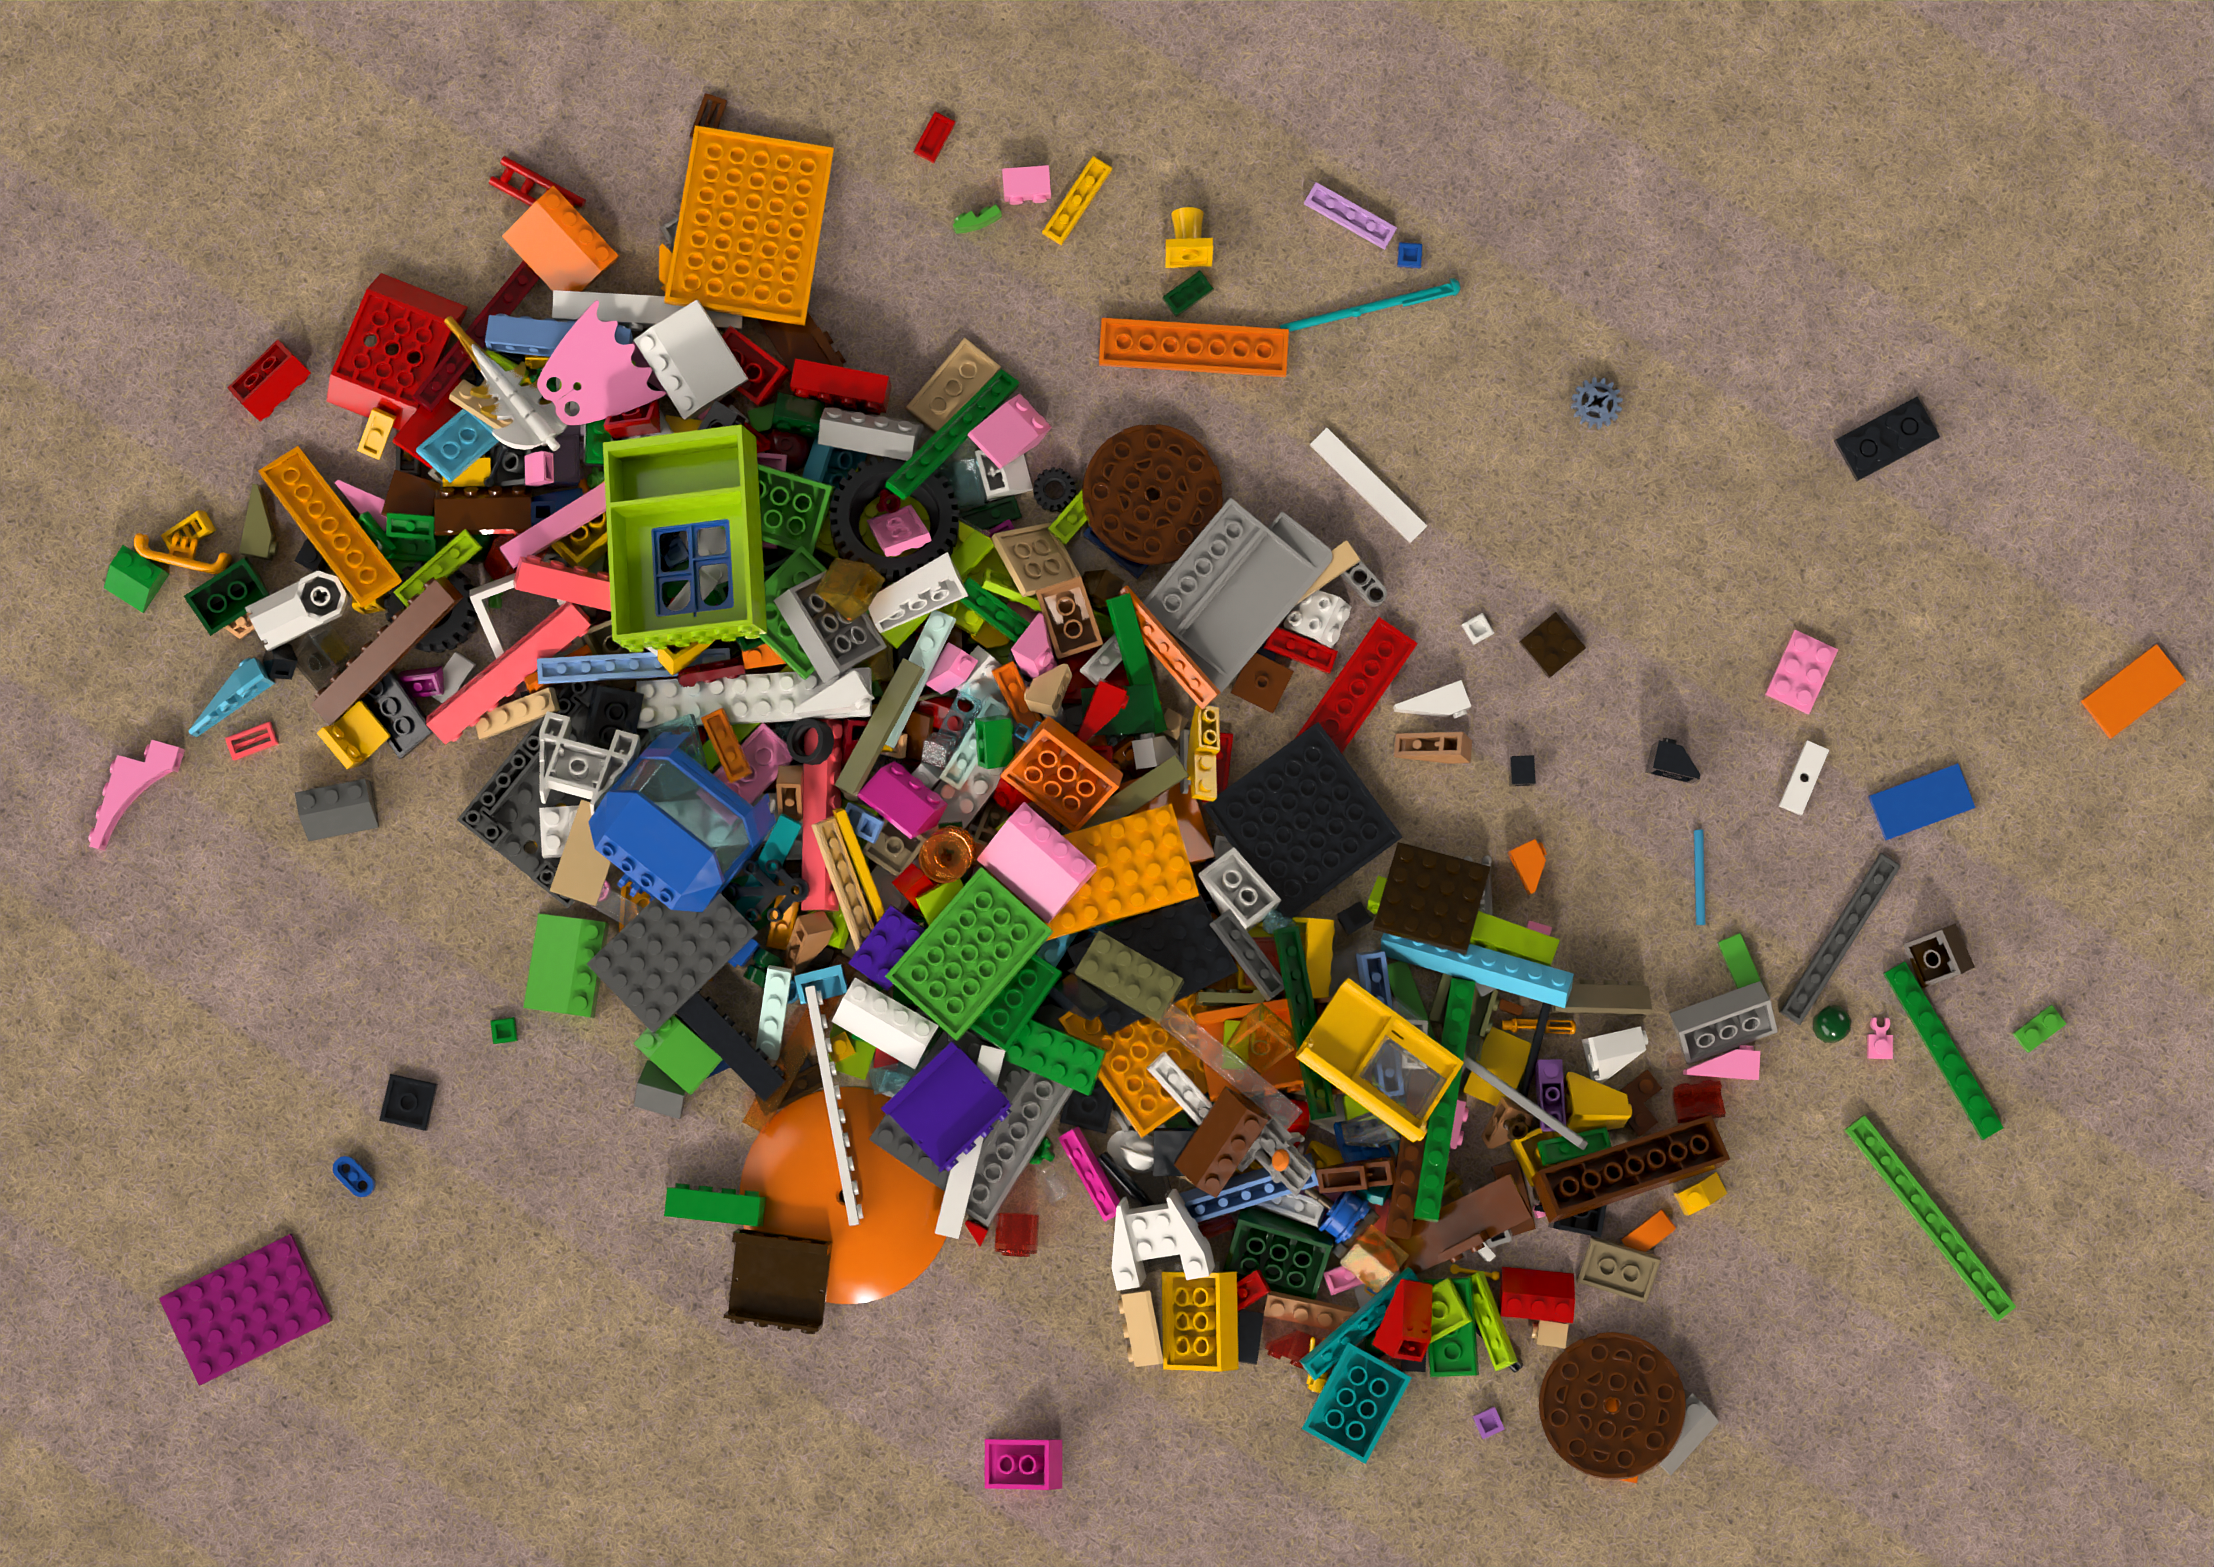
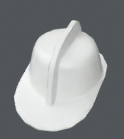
(1132, 1151)

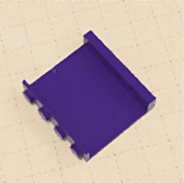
(948, 1106)

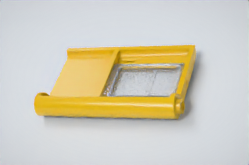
(1379, 1059)

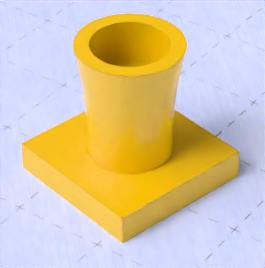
(1188, 247)

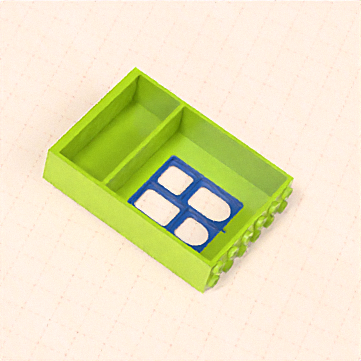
(683, 486)

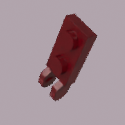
(711, 671)

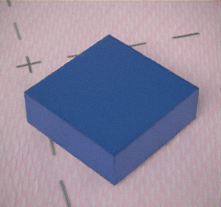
(1409, 255)

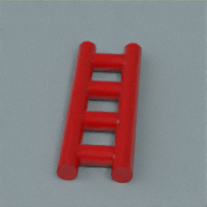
(531, 178)

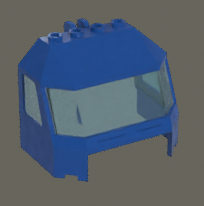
(677, 827)

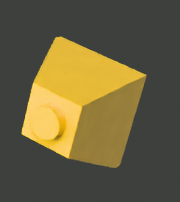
(1593, 1105)

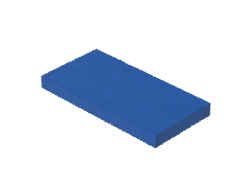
(1921, 802)

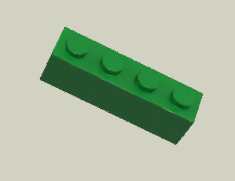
(715, 1206)

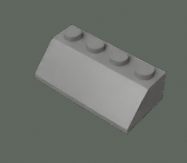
(1724, 1022)

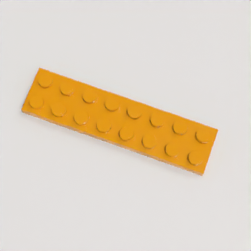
(330, 526)

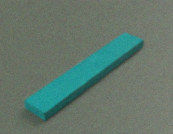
(777, 848)
(1353, 1329)

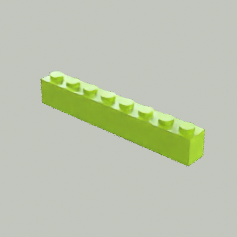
(1495, 934)

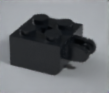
(1585, 1223)

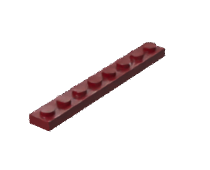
(458, 359)

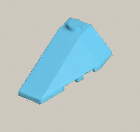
(239, 689)

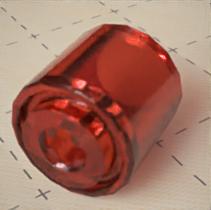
(1016, 1234)

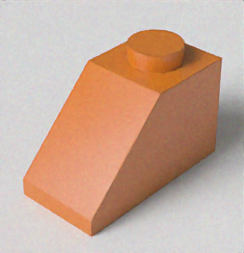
(1529, 863)

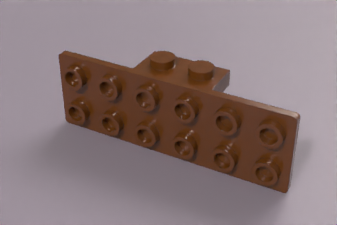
(803, 343)
(1464, 1225)

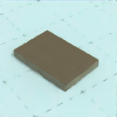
(1618, 1269)

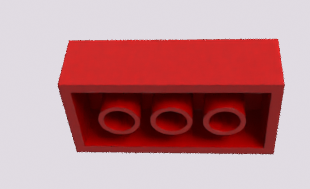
(841, 386)

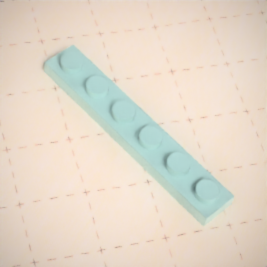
(924, 655)

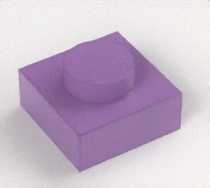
(1488, 1422)

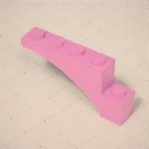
(127, 782)

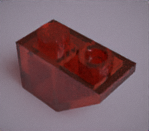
(1292, 1345)

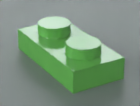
(2039, 1028)

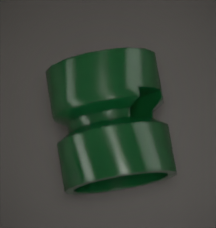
(758, 971)

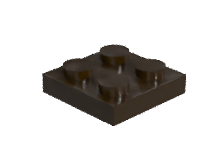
(1552, 645)

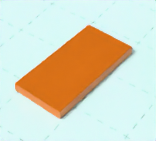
(2133, 691)

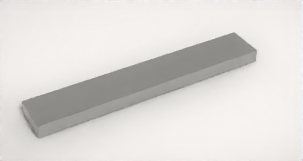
(1525, 1103)

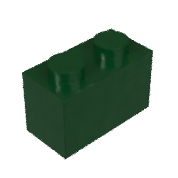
(797, 415)

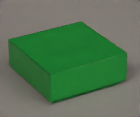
(504, 1030)

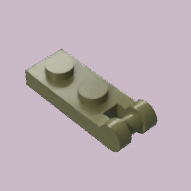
(1231, 998)

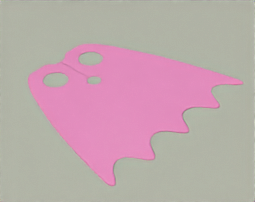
(601, 367)

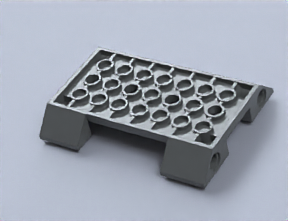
(508, 805)

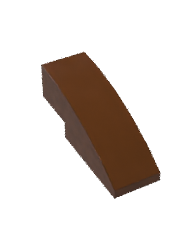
(1356, 1175)

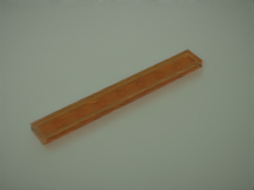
(793, 1057)

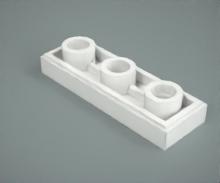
(1809, 764)

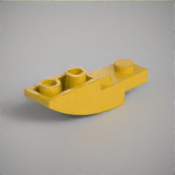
(1202, 751)

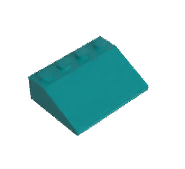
(1356, 1402)

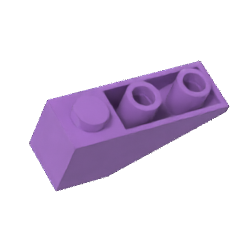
(1550, 1090)

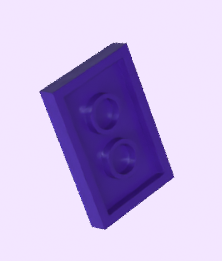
(886, 945)

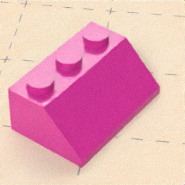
(903, 800)

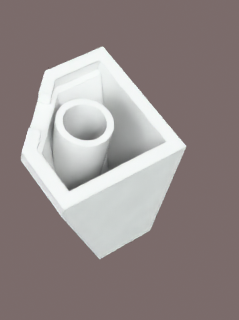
(1613, 1051)

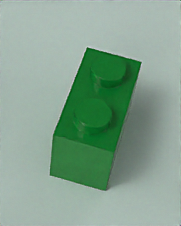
(994, 741)

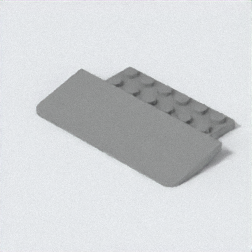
(1236, 588)

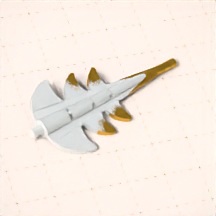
(532, 422)

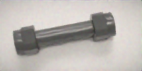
(1341, 1248)

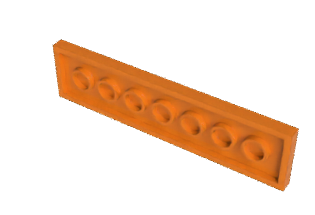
(1193, 347)

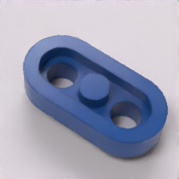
(353, 1178)

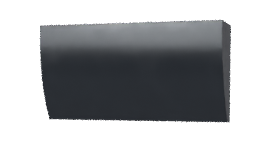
(611, 710)

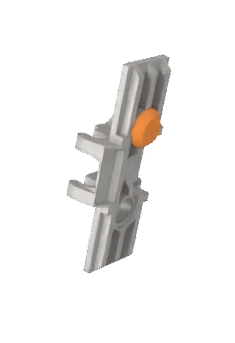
(1287, 1162)

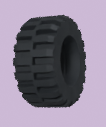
(455, 628)

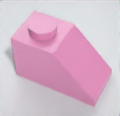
(950, 669)

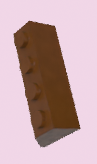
(483, 510)
(1221, 1141)

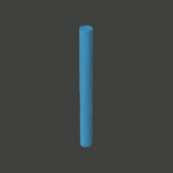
(1699, 877)

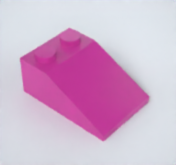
(1023, 1464)

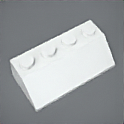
(885, 1023)

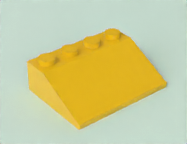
(1200, 1322)

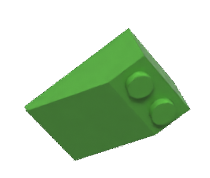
(679, 1053)

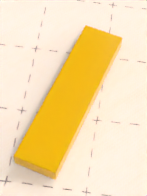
(1077, 200)

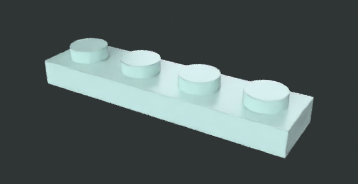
(966, 756)
(774, 1010)

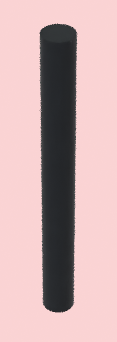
(1535, 1048)

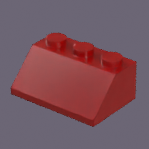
(269, 381)
(1537, 1295)

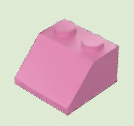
(1035, 649)

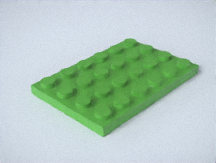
(969, 953)

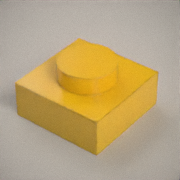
(841, 1047)

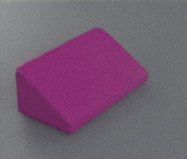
(423, 681)

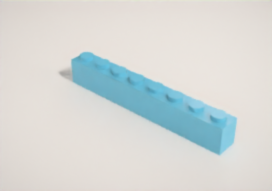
(1486, 968)

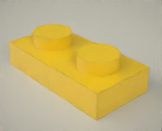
(376, 433)

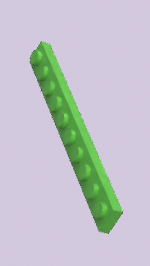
(1930, 1218)

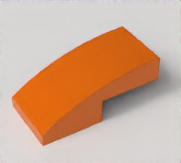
(1649, 1232)

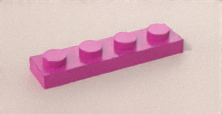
(1090, 1173)

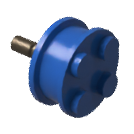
(1341, 1213)

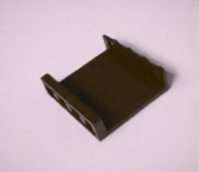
(779, 1280)

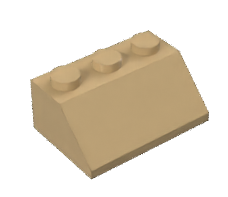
(1140, 1328)

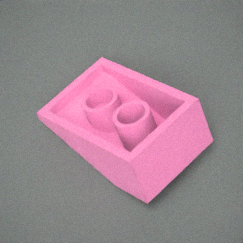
(1010, 431)

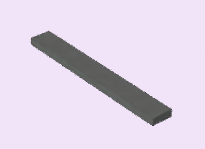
(1839, 939)

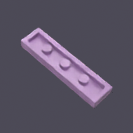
(1350, 216)

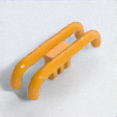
(181, 554)

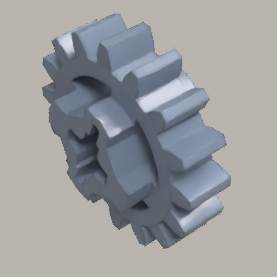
(1600, 411)

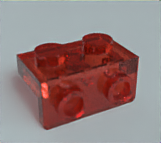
(1698, 1101)

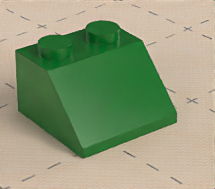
(134, 578)

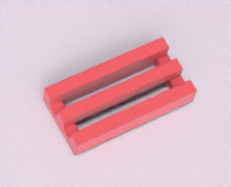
(271, 734)

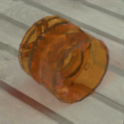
(943, 866)

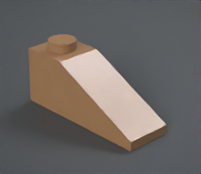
(1434, 747)
(807, 940)

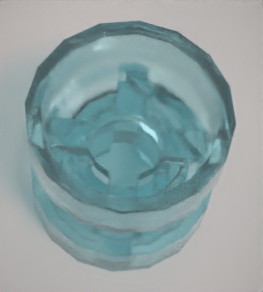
(1275, 920)

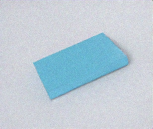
(457, 444)

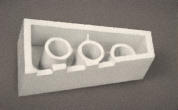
(918, 594)

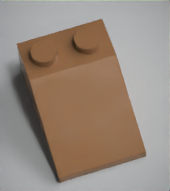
(1069, 617)

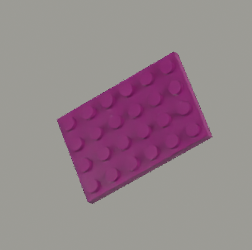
(245, 1309)

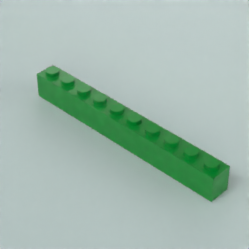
(1442, 1118)

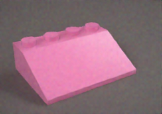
(1036, 863)

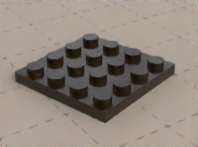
(1431, 898)

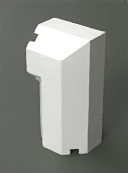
(298, 608)

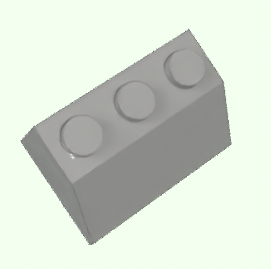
(1697, 1426)

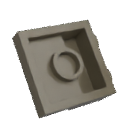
(894, 849)

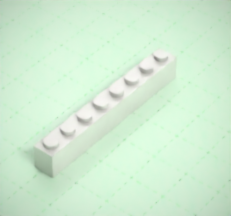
(628, 309)

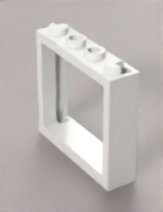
(477, 598)

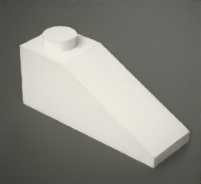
(843, 696)
(1440, 702)

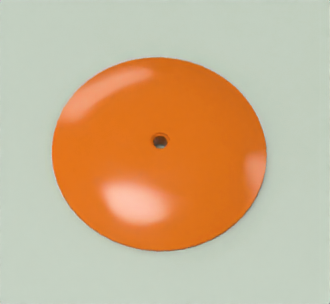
(802, 1186)

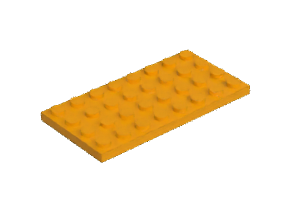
(1137, 866)

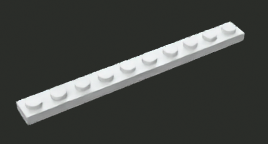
(836, 1115)

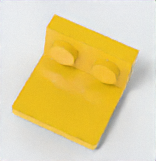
(354, 736)

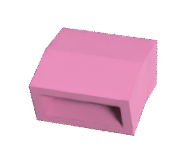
(539, 468)

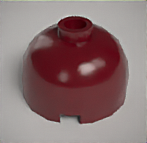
(790, 444)

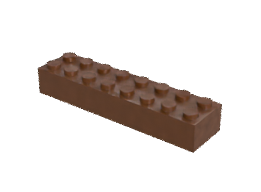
(1630, 1168)

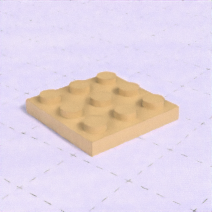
(1034, 558)

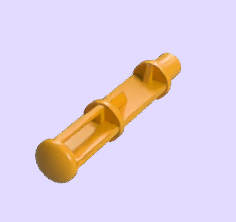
(1515, 1024)

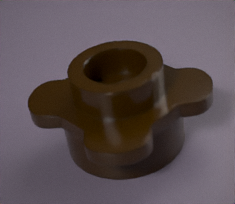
(1519, 1132)

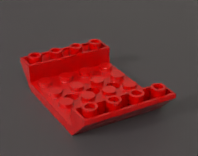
(400, 316)

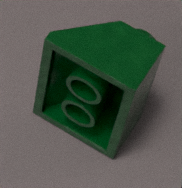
(227, 595)

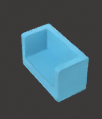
(829, 980)

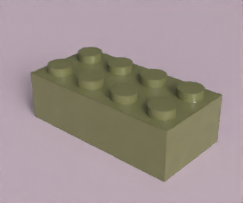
(1129, 977)

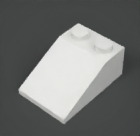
(1239, 888)

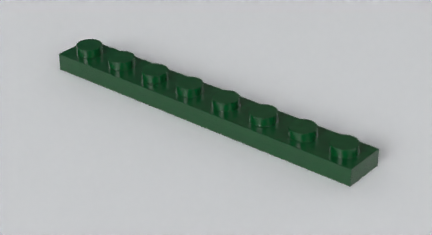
(1302, 1016)

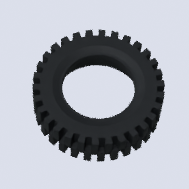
(864, 487)

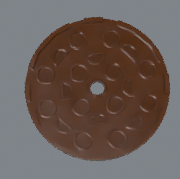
(1117, 497)
(1620, 1441)

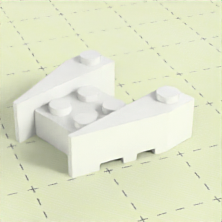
(579, 766)
(1157, 1233)

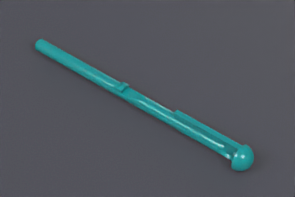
(1445, 290)

